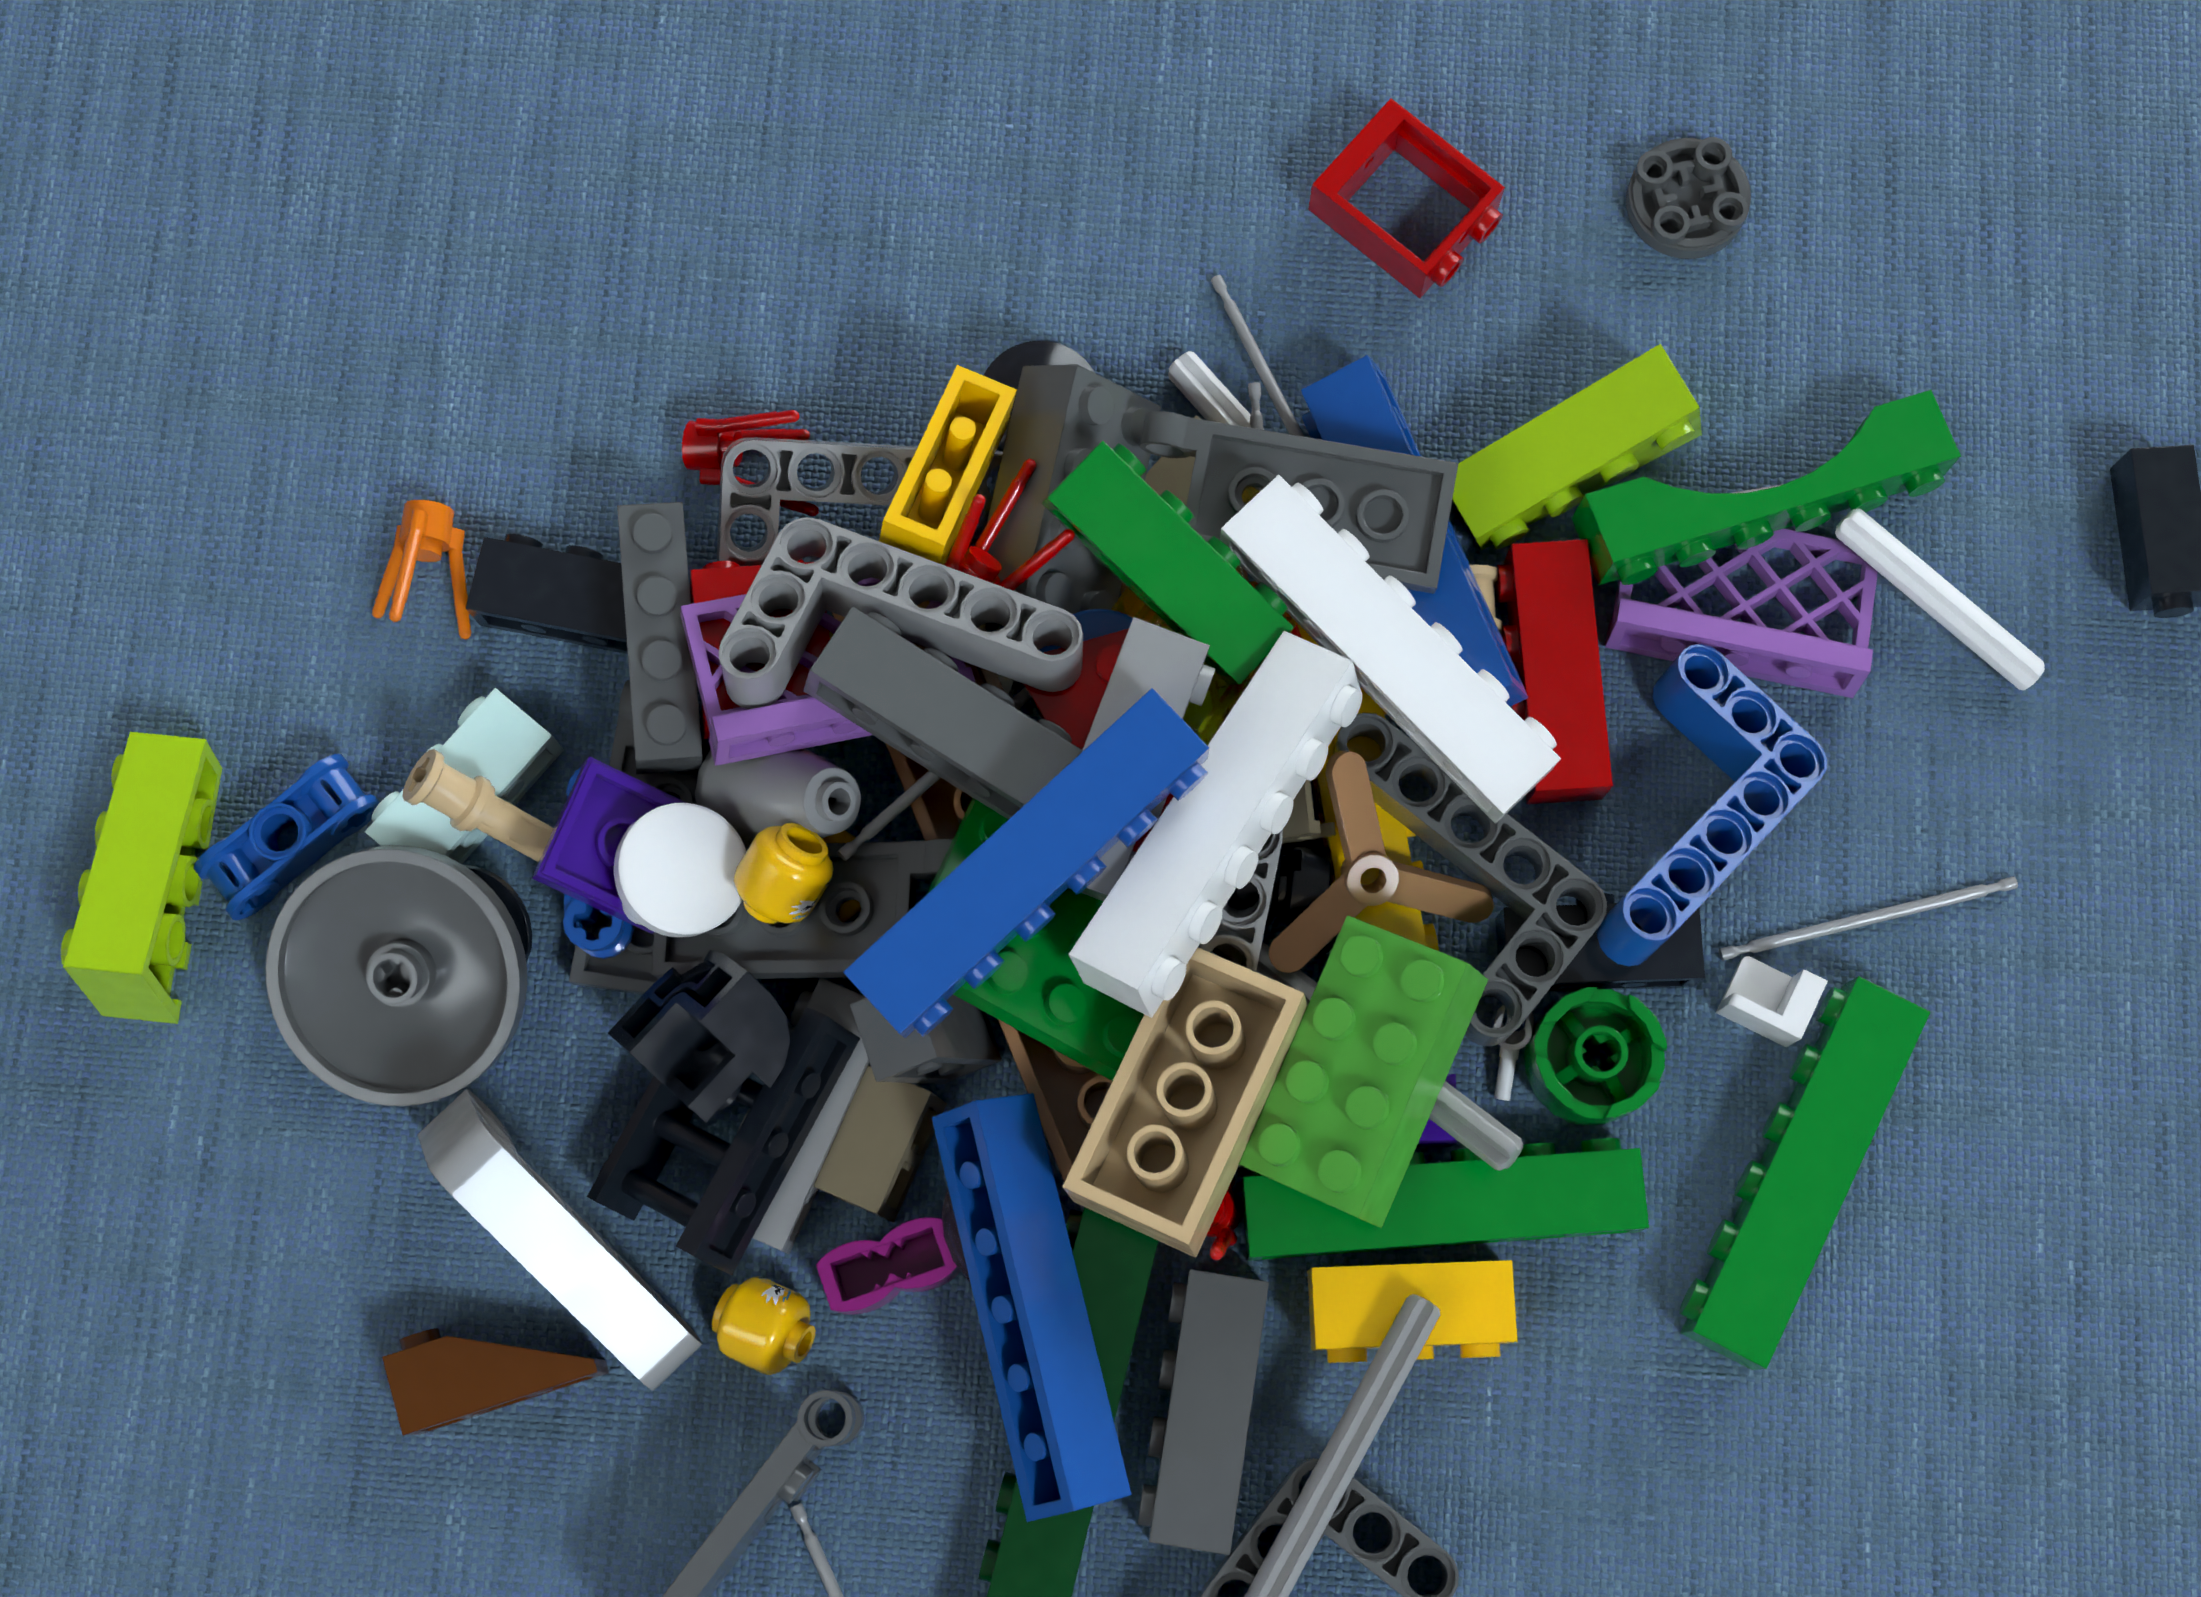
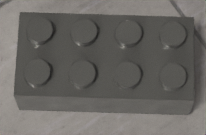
(1057, 423)

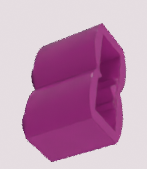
(872, 1273)

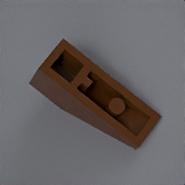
(460, 1378)

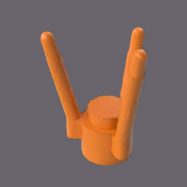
(423, 537)

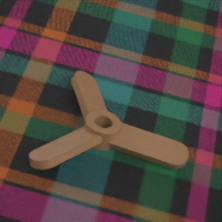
(1363, 850)

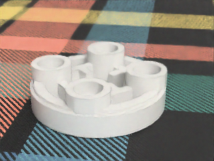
(679, 870)

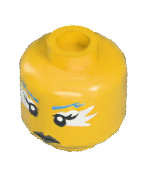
(783, 874)
(763, 1325)

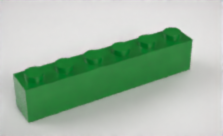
(1803, 1172)
(1461, 1204)

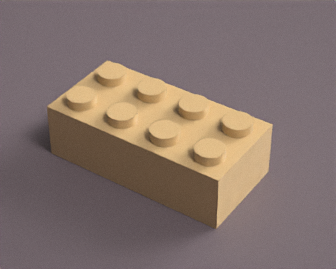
(1186, 1102)

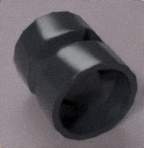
(1298, 882)

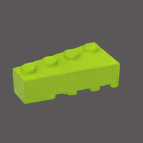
(1576, 449)
(143, 878)

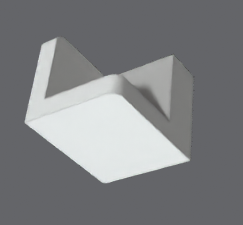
(1771, 1000)

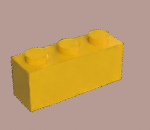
(948, 465)
(1358, 1304)

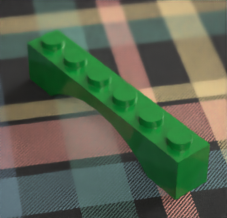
(1653, 524)

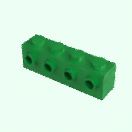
(1167, 562)

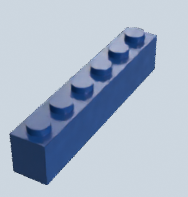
(1361, 410)
(1029, 864)
(1030, 1306)

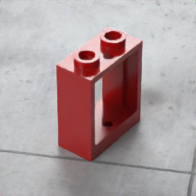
(1401, 131)

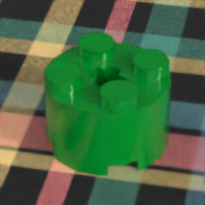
(1604, 1020)

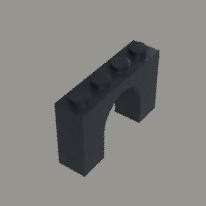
(2159, 528)

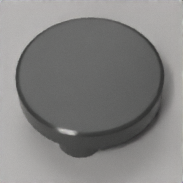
(1688, 197)

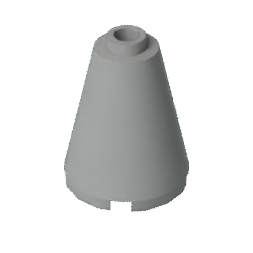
(779, 791)

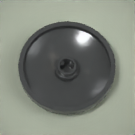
(396, 975)

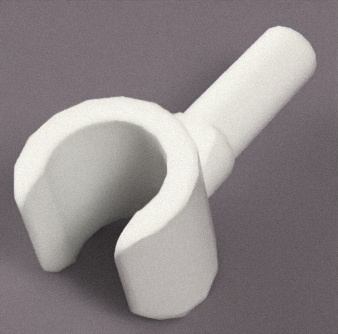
(1509, 1054)

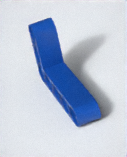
(1771, 769)

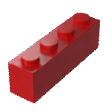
(1558, 662)

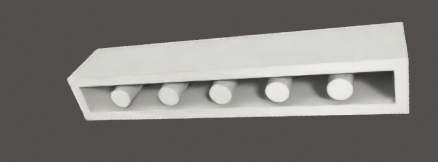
(1397, 656)
(1213, 835)

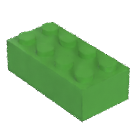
(1364, 1070)

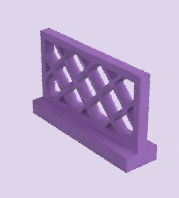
(1758, 650)
(773, 729)

